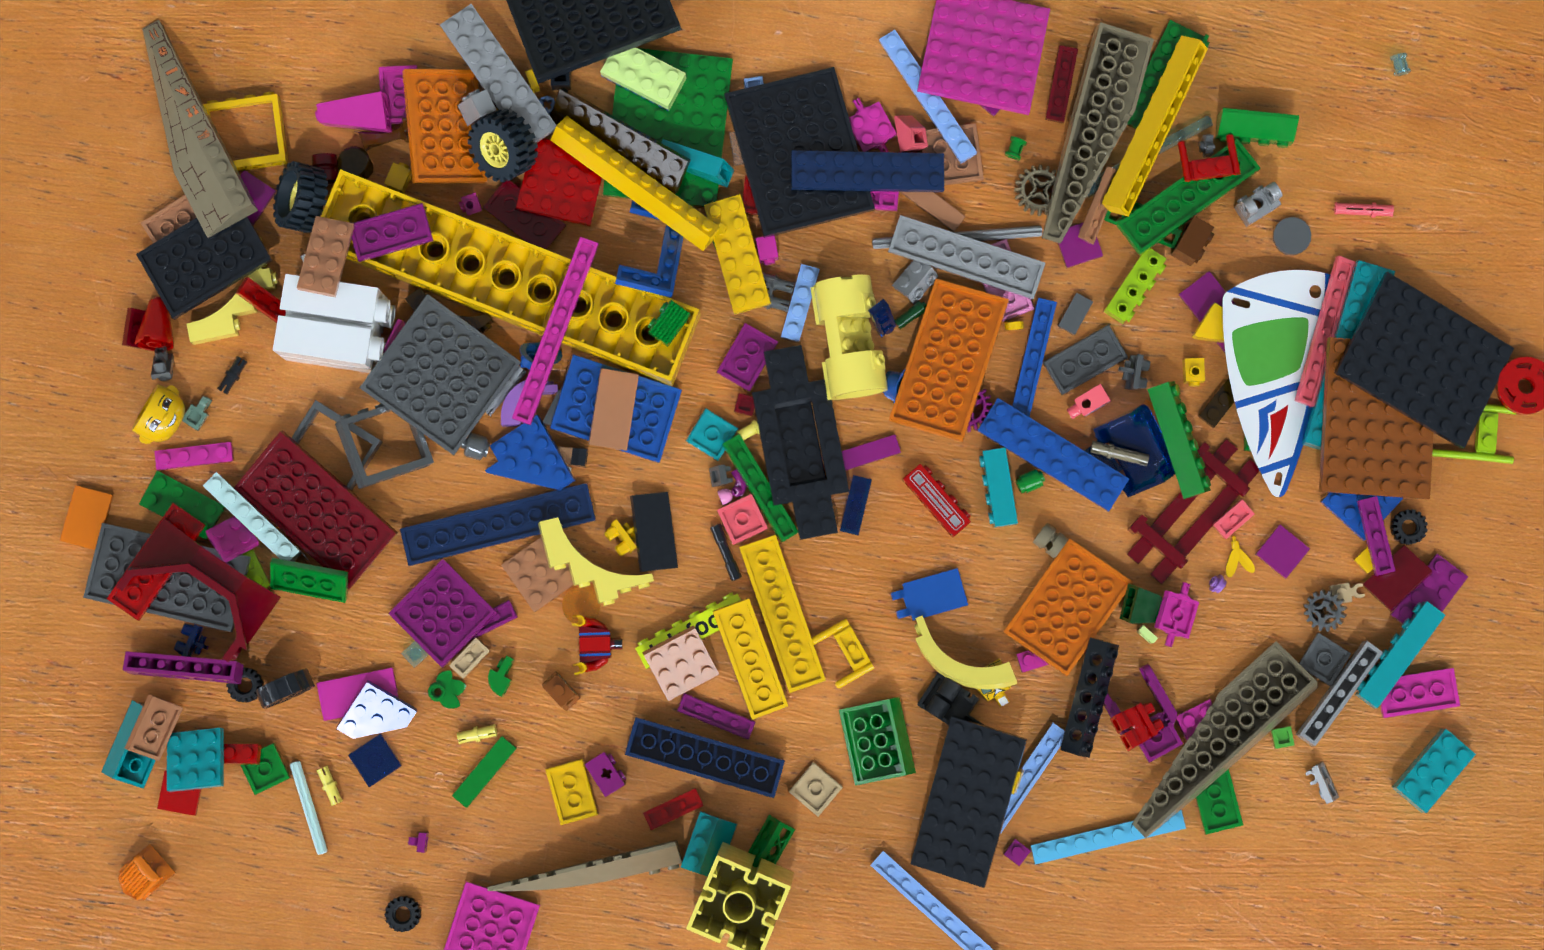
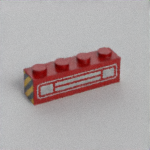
(936, 500)

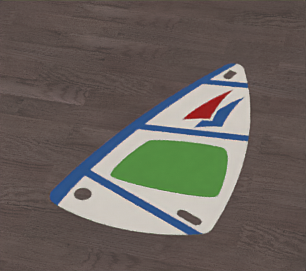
(1266, 361)

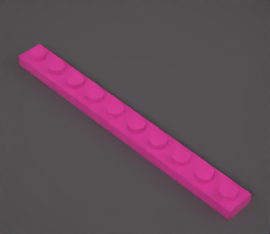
(555, 331)

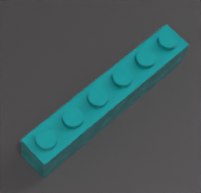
(1400, 654)

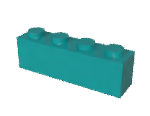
(999, 488)

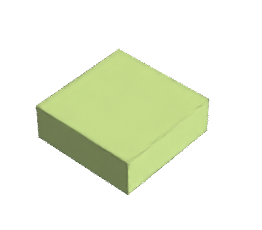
(1146, 634)

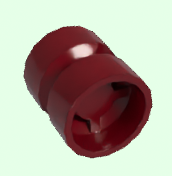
(327, 162)

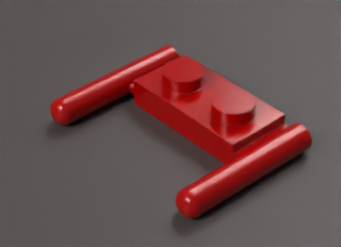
(1210, 167)

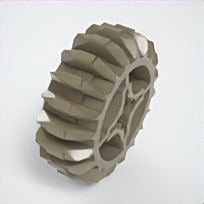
(1035, 183)

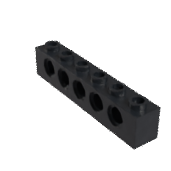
(1082, 701)

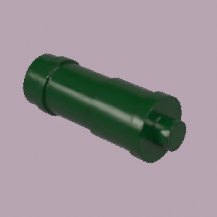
(911, 314)

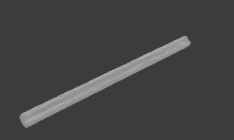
(980, 235)

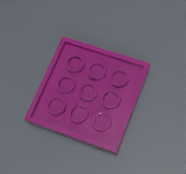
(442, 613)

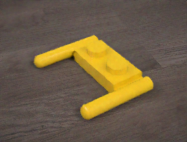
(851, 648)

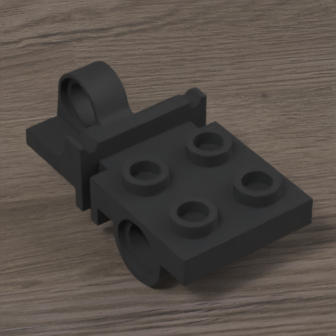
(948, 699)

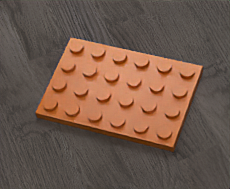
(437, 127)
(1068, 607)

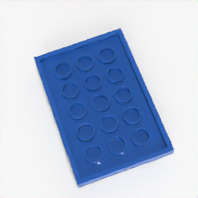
(651, 416)

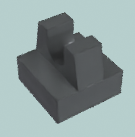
(719, 476)

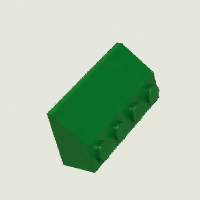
(1257, 127)

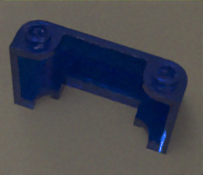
(1138, 432)

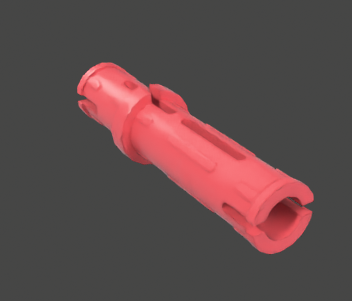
(1387, 210)

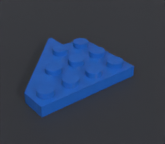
(531, 457)

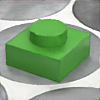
(1282, 737)

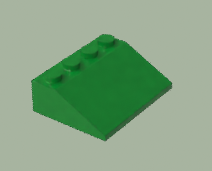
(877, 741)

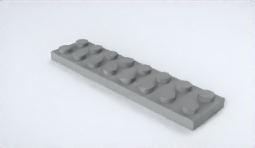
(496, 70)
(966, 257)

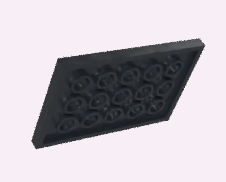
(194, 268)

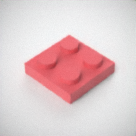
(742, 519)

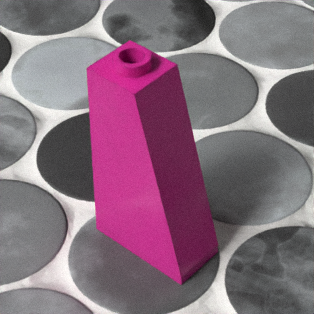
(357, 112)

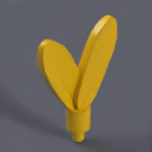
(1238, 555)

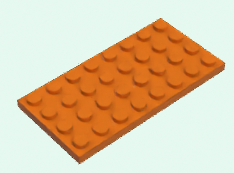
(949, 360)

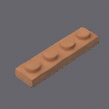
(1097, 211)

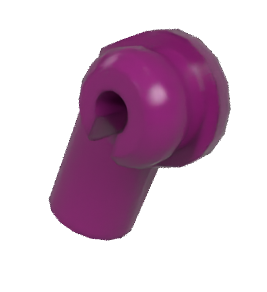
(740, 486)

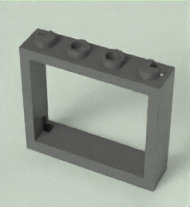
(309, 418)
(355, 461)

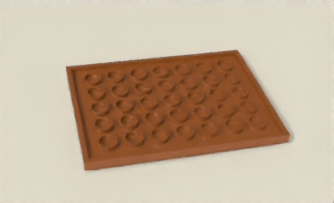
(1368, 443)

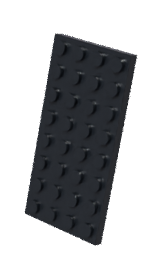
(968, 801)

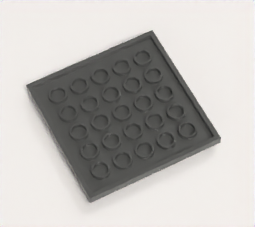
(440, 374)

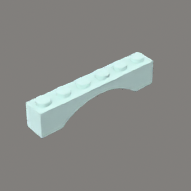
(251, 518)

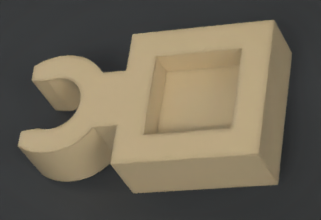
(1346, 592)

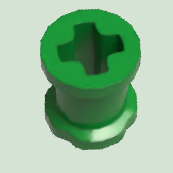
(1015, 148)

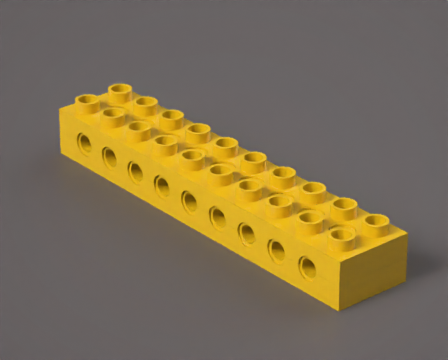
(533, 267)

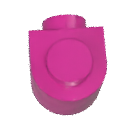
(470, 204)

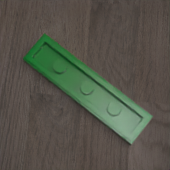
(484, 772)

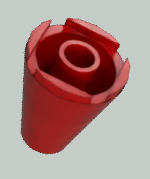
(155, 327)

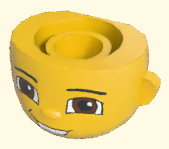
(160, 415)

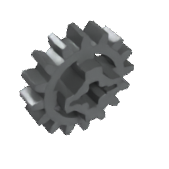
(1318, 609)

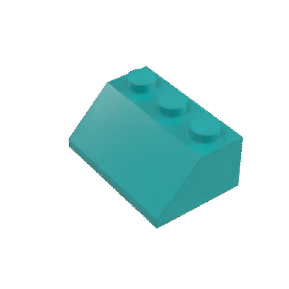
(706, 842)

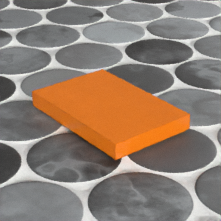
(85, 516)

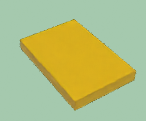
(571, 792)

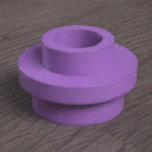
(1217, 583)

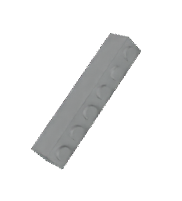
(1339, 693)

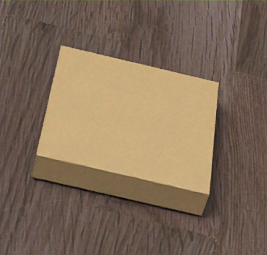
(815, 789)

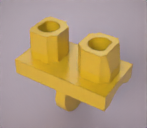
(626, 544)

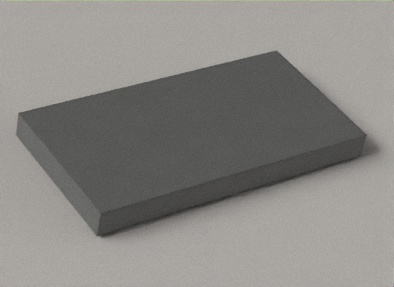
(1085, 360)

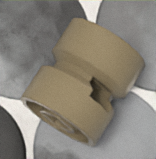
(1050, 540)

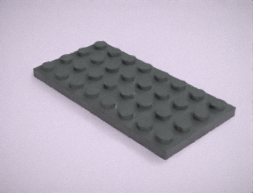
(181, 596)

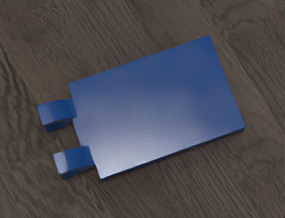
(931, 595)

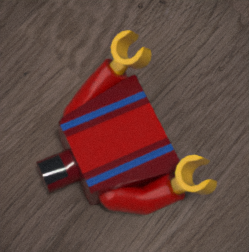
(594, 644)

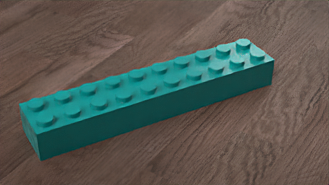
(1360, 292)

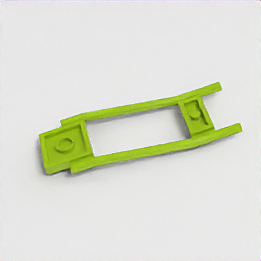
(1485, 439)

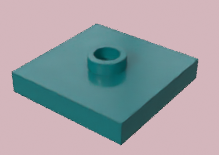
(711, 433)

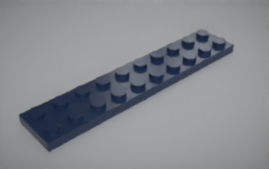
(495, 524)

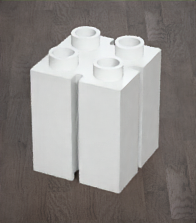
(333, 330)

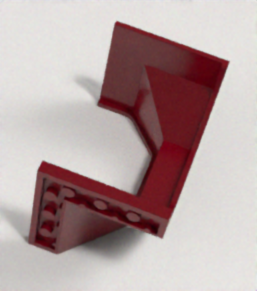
(174, 551)

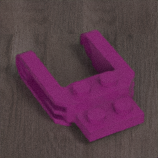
(1167, 737)

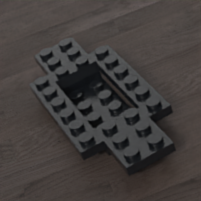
(793, 445)

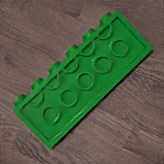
(1158, 65)

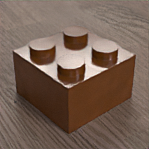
(1191, 243)

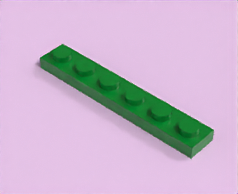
(759, 487)

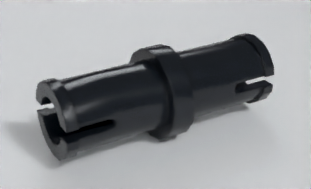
(232, 375)

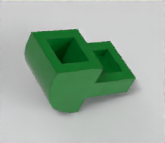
(497, 680)

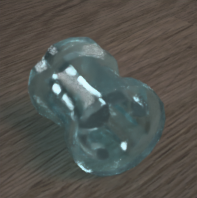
(1400, 64)

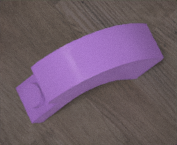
(512, 399)

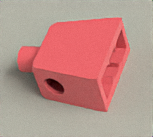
(1097, 397)

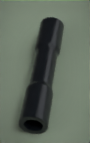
(721, 541)

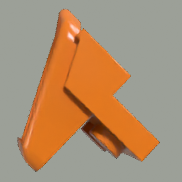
(144, 874)

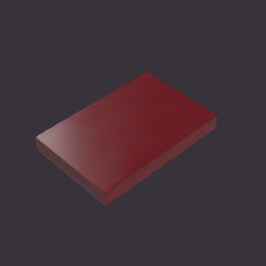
(1397, 585)

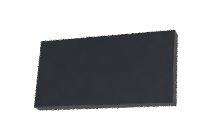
(653, 532)

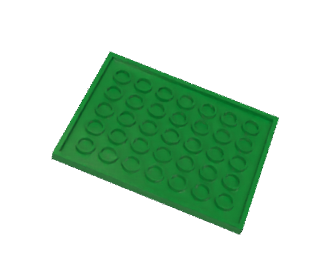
(693, 120)

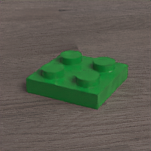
(269, 772)

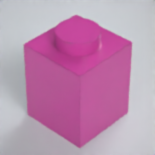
(767, 250)

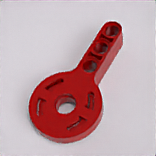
(1509, 379)

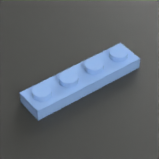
(800, 303)

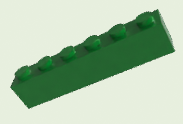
(1179, 439)

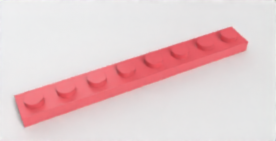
(1325, 328)

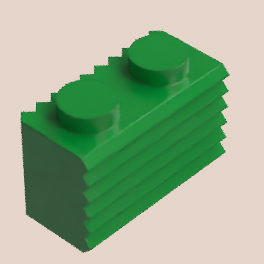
(668, 323)

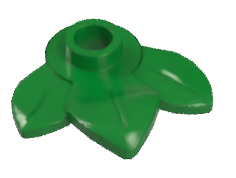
(449, 690)

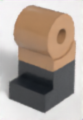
(574, 456)

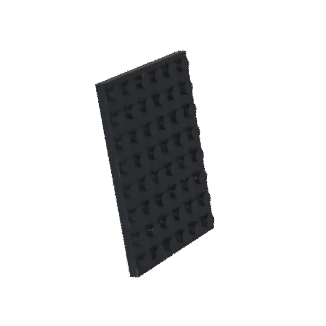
(580, 32)
(789, 117)
(1424, 360)

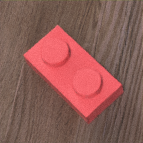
(1233, 519)

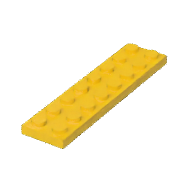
(782, 614)

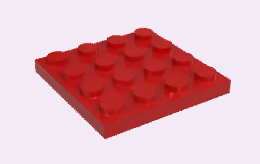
(559, 186)

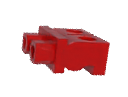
(1139, 724)

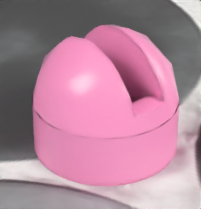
(725, 496)

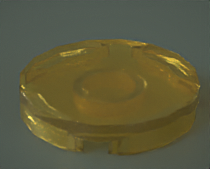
(580, 602)

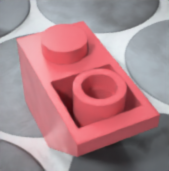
(910, 134)

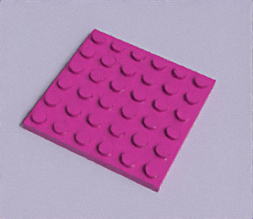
(984, 52)

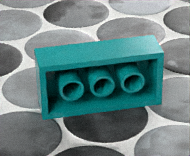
(1433, 770)

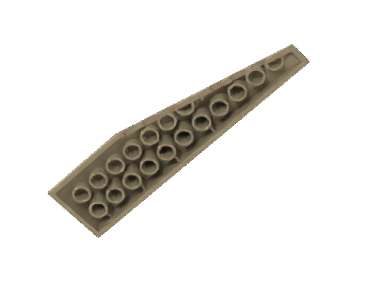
(1099, 116)

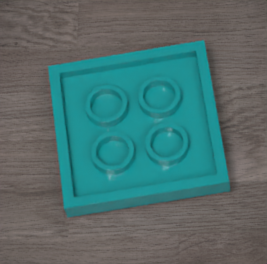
(195, 759)

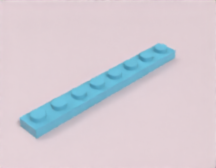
(1098, 839)

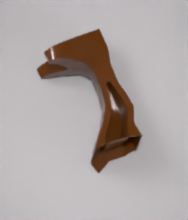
(374, 139)

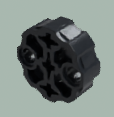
(285, 688)

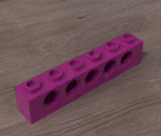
(183, 667)

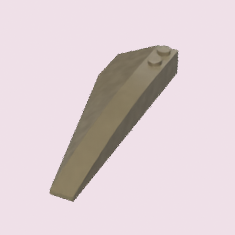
(601, 870)

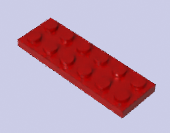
(143, 589)

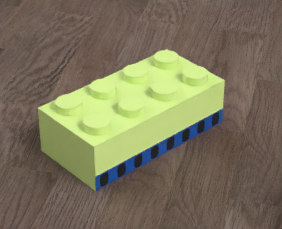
(644, 76)

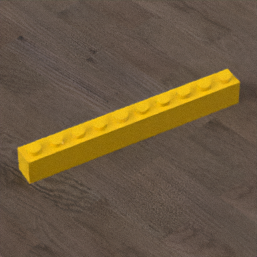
(1154, 126)
(635, 183)

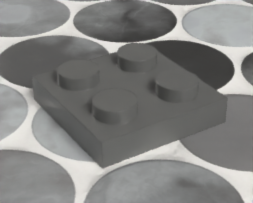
(1324, 659)

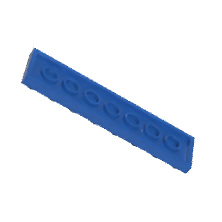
(1053, 454)

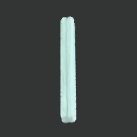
(308, 807)

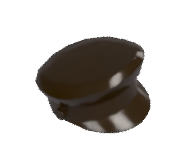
(355, 161)

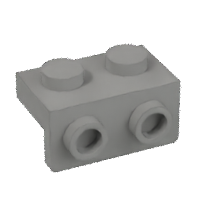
(915, 281)

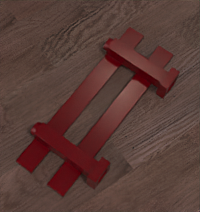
(1153, 536)

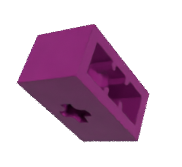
(606, 784)

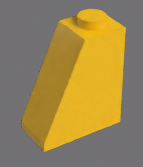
(1211, 325)

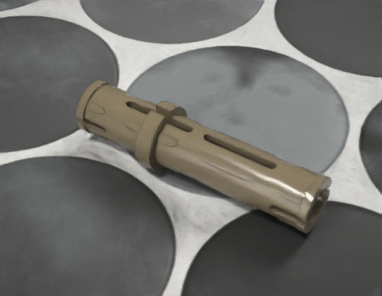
(1112, 451)

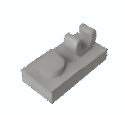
(1322, 777)

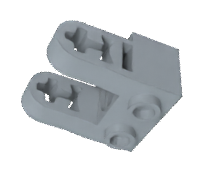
(1269, 200)

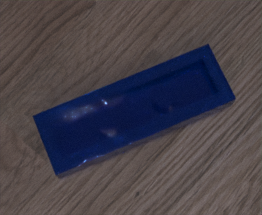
(882, 318)
(855, 505)

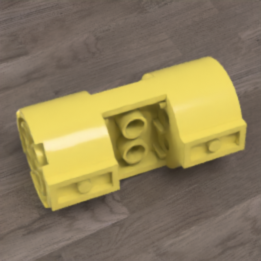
(853, 363)

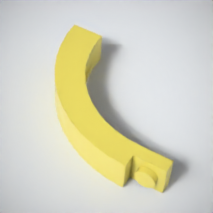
(969, 676)

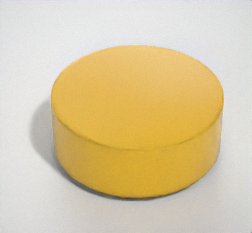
(1014, 325)

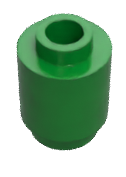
(1030, 481)

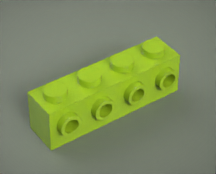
(1134, 286)

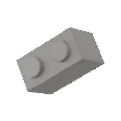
(476, 106)

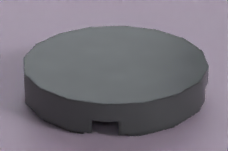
(1291, 236)

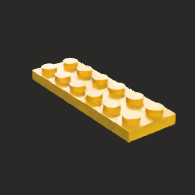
(738, 255)
(750, 658)

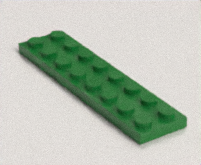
(1181, 203)

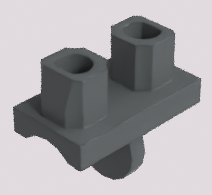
(162, 365)
(1132, 372)

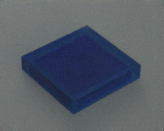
(375, 760)

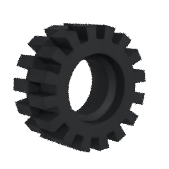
(1397, 529)
(249, 696)
(391, 913)

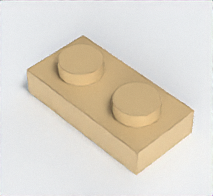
(469, 658)

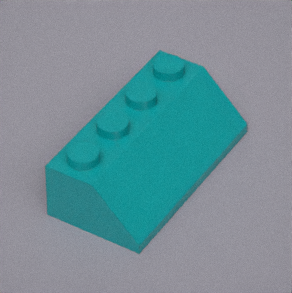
(125, 764)

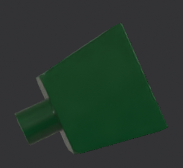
(1140, 605)

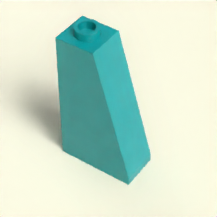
(704, 164)

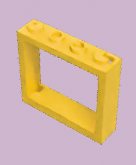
(250, 100)

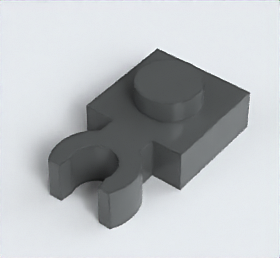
(1206, 145)

